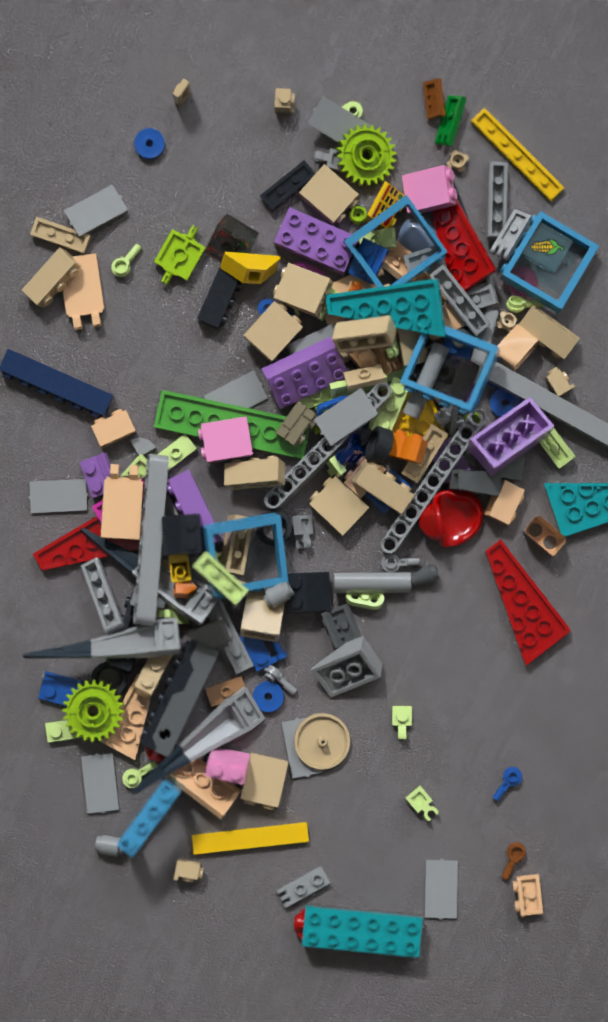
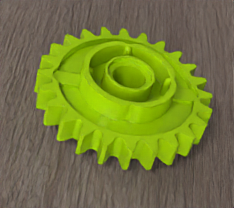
(352, 158)
(90, 725)

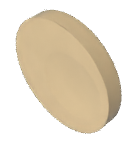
(322, 741)

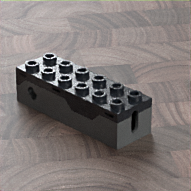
(179, 699)

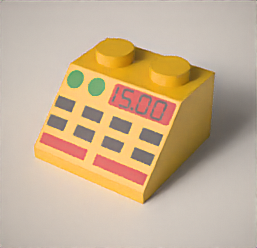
(386, 197)

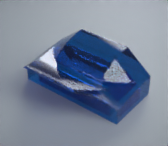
(352, 453)

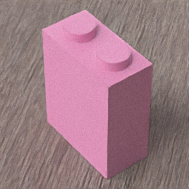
(430, 188)
(225, 440)
(227, 765)

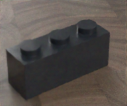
(219, 300)

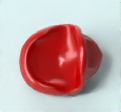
(452, 518)

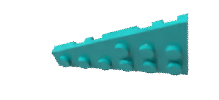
(410, 305)
(578, 505)

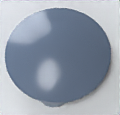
(414, 237)

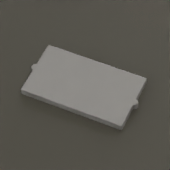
(333, 119)
(95, 210)
(241, 392)
(346, 416)
(58, 496)
(297, 766)
(100, 783)
(441, 888)

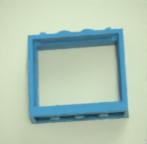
(423, 267)
(533, 292)
(443, 399)
(245, 523)
(149, 817)

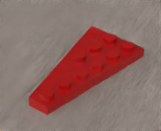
(465, 253)
(78, 548)
(529, 611)

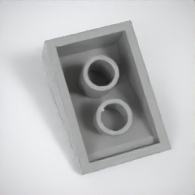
(348, 667)

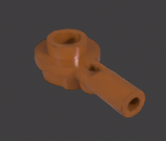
(515, 852)

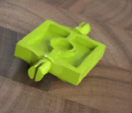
(179, 255)

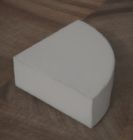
(142, 445)

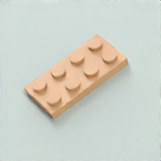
(210, 792)

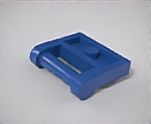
(259, 653)

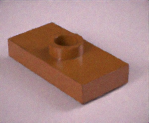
(434, 99)

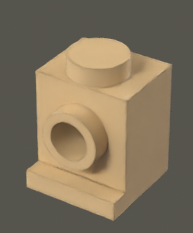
(284, 101)
(558, 382)
(188, 870)

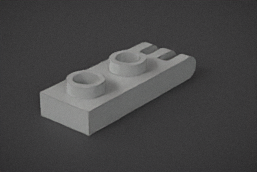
(511, 234)
(303, 886)

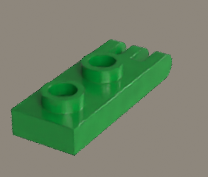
(450, 123)

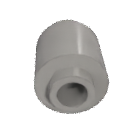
(278, 594)
(108, 845)

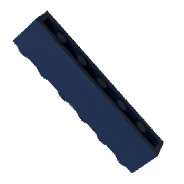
(57, 383)

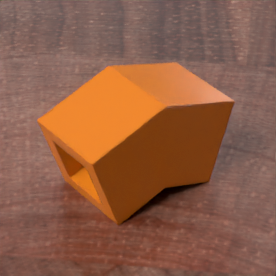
(183, 589)

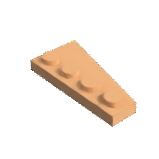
(127, 736)

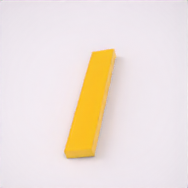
(517, 154)
(250, 838)

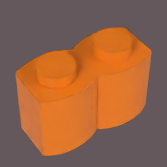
(408, 447)

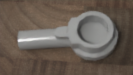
(391, 562)
(274, 674)

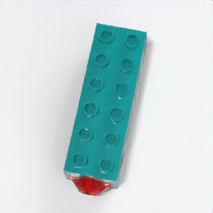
(359, 929)

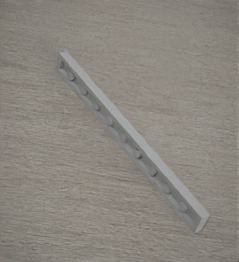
(235, 651)

